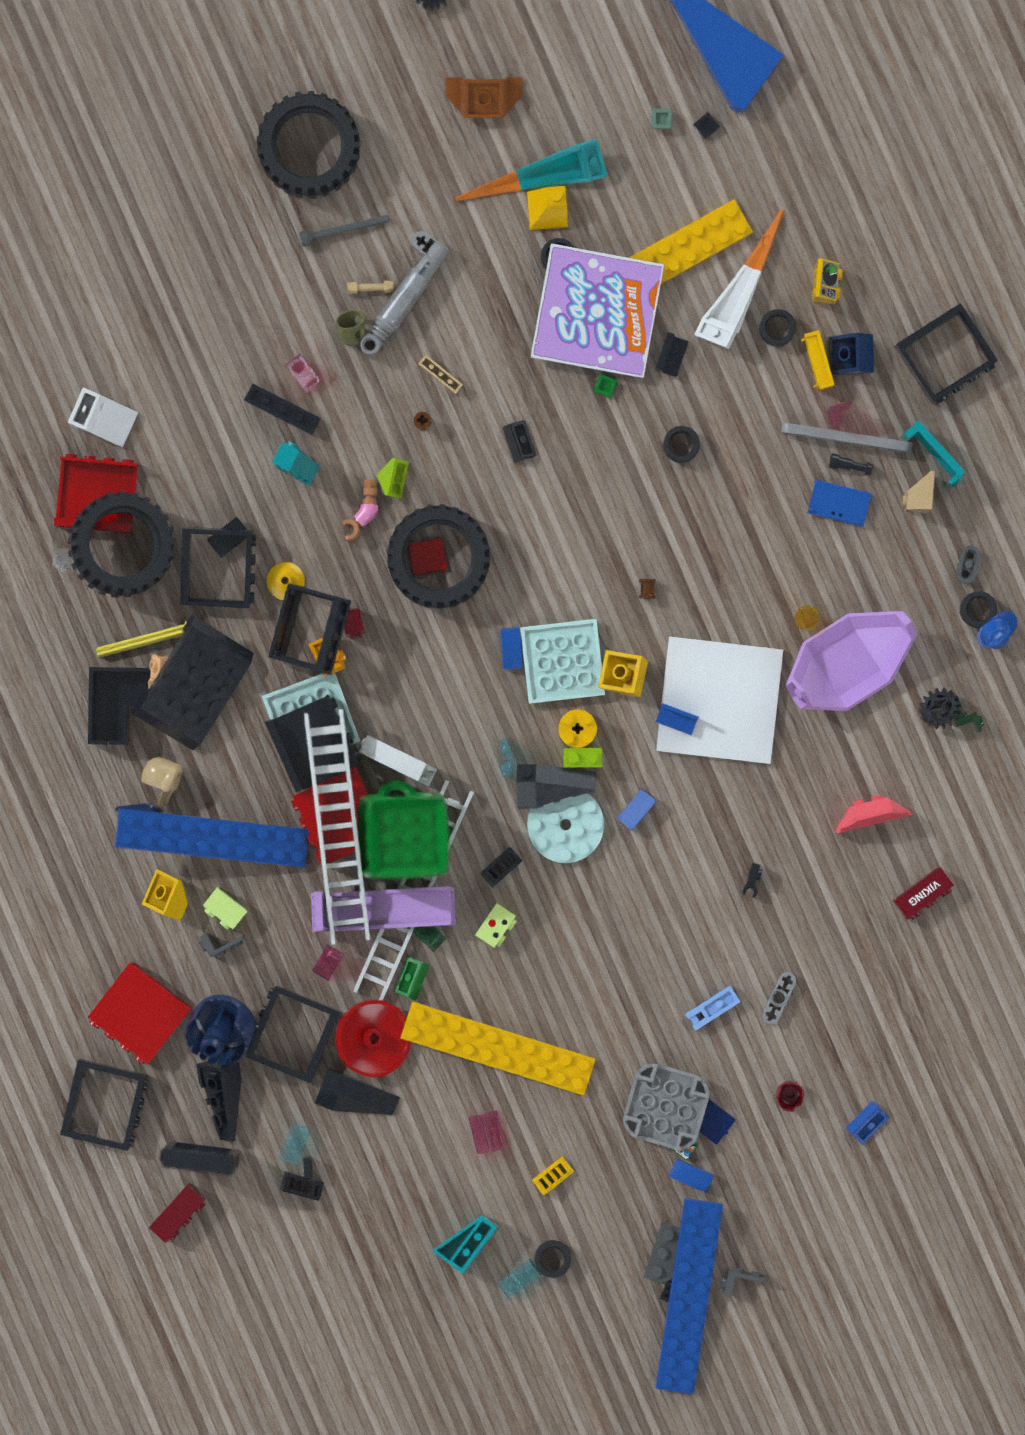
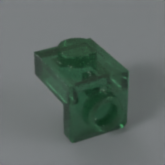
(964, 718)
(430, 936)

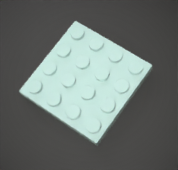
(562, 661)
(306, 692)

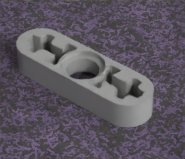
(767, 1008)

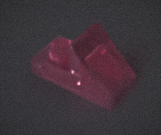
(303, 373)
(328, 962)

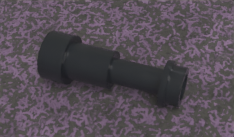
(847, 464)

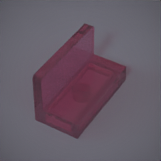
(834, 413)
(487, 1132)

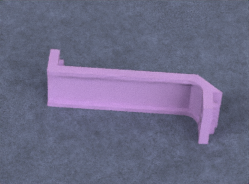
(388, 909)

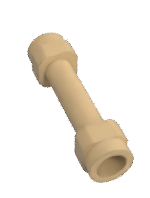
(354, 288)

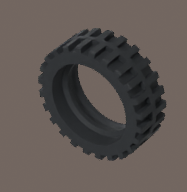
(318, 105)
(438, 516)
(154, 521)

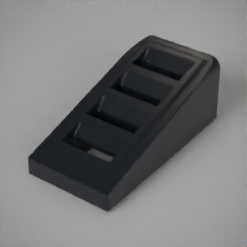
(491, 881)
(285, 1182)

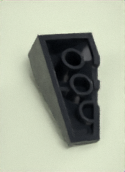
(548, 784)
(349, 1094)

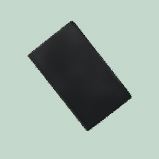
(519, 441)
(224, 543)

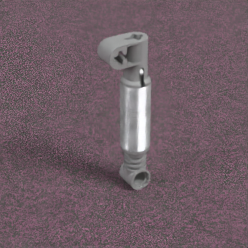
(407, 293)

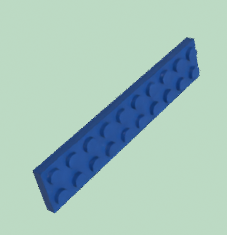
(211, 838)
(689, 1295)

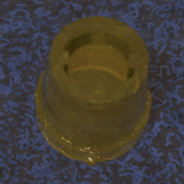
(807, 618)

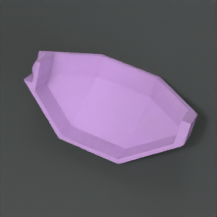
(850, 660)

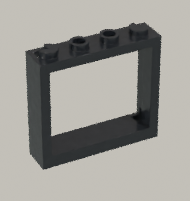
(977, 337)
(186, 568)
(331, 637)
(265, 1013)
(138, 1103)
(200, 1158)

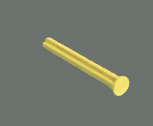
(140, 641)

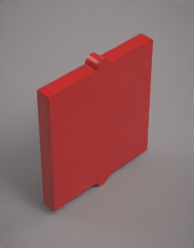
(427, 557)

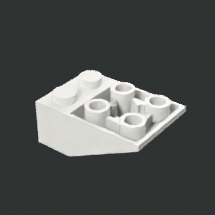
(102, 417)

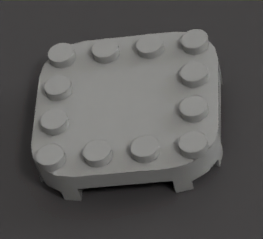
(666, 1106)

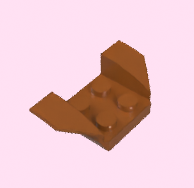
(483, 96)

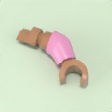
(367, 512)

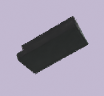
(671, 355)

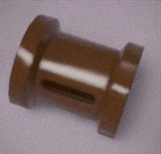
(418, 417)
(647, 588)

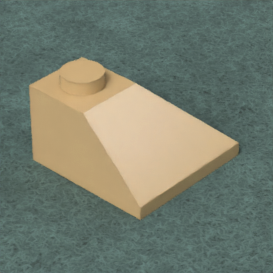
(920, 496)

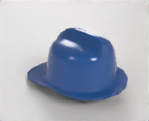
(997, 631)

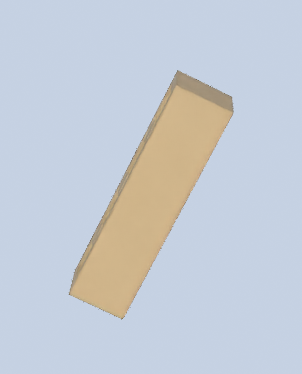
(440, 374)

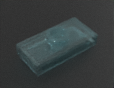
(294, 1144)

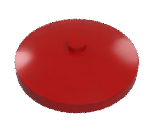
(371, 1038)

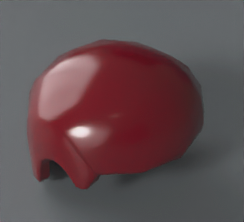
(789, 1095)

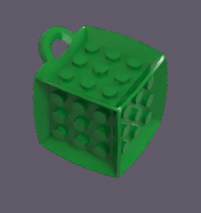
(403, 833)

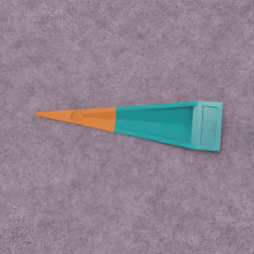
(571, 165)

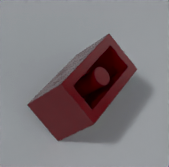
(354, 624)

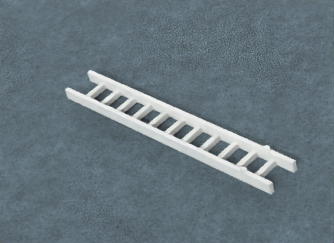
(451, 802)

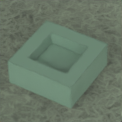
(661, 119)

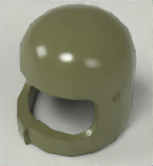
(348, 335)

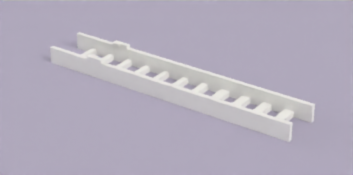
(333, 788)

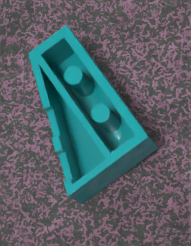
(466, 1245)

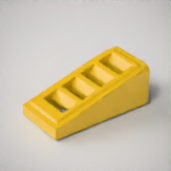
(536, 1180)

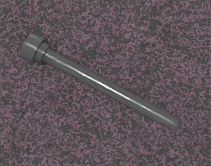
(308, 237)

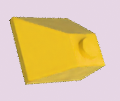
(547, 208)
(166, 896)

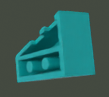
(295, 463)

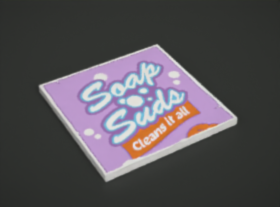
(597, 310)

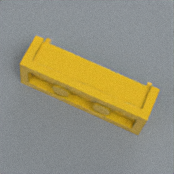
(818, 360)

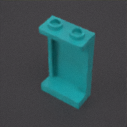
(936, 451)

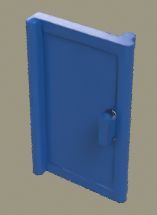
(839, 503)

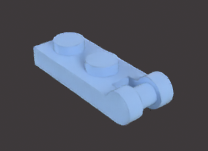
(713, 1007)

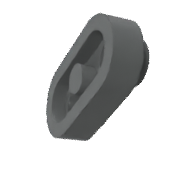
(968, 565)

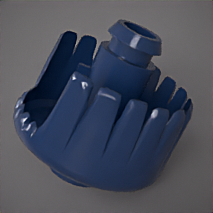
(220, 1029)

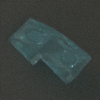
(507, 764)
(519, 1278)

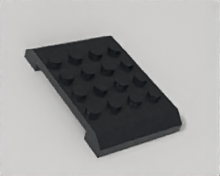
(194, 683)

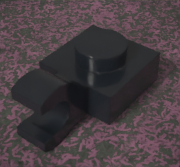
(754, 874)

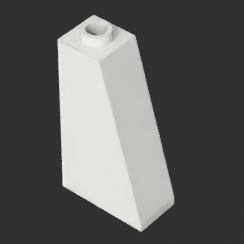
(397, 760)

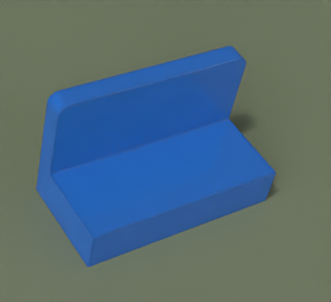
(676, 719)

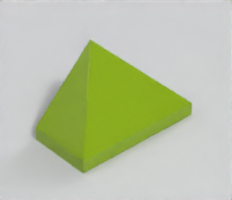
(393, 477)

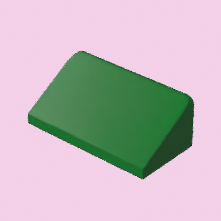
(411, 978)

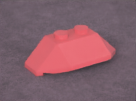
(870, 813)

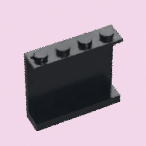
(291, 742)

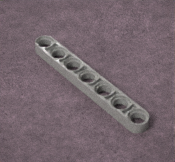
(846, 438)

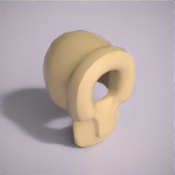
(162, 775)

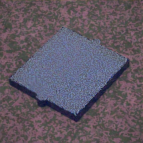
(715, 1122)

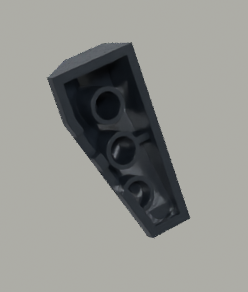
(223, 1094)

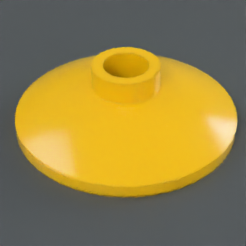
(278, 572)

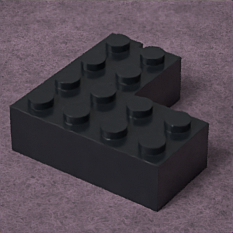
(110, 696)

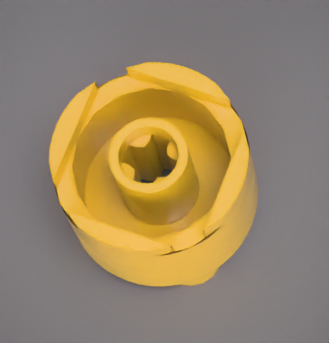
(584, 720)

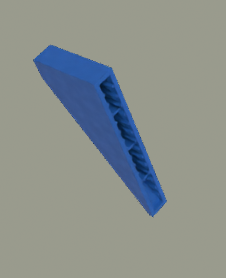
(731, 52)

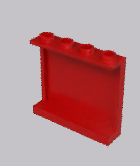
(89, 479)
(305, 804)
(139, 1013)

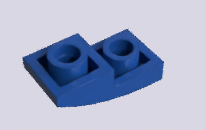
(511, 648)
(691, 1175)

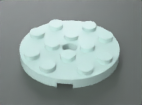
(570, 844)

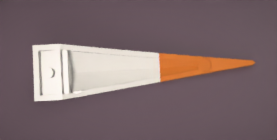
(728, 312)

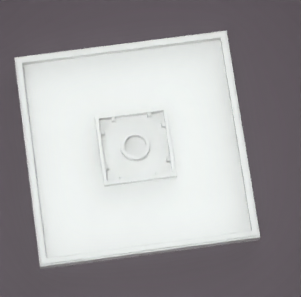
(730, 691)

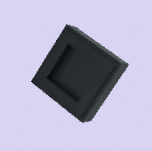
(706, 125)
(307, 1163)

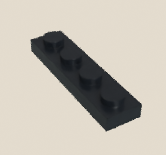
(282, 409)

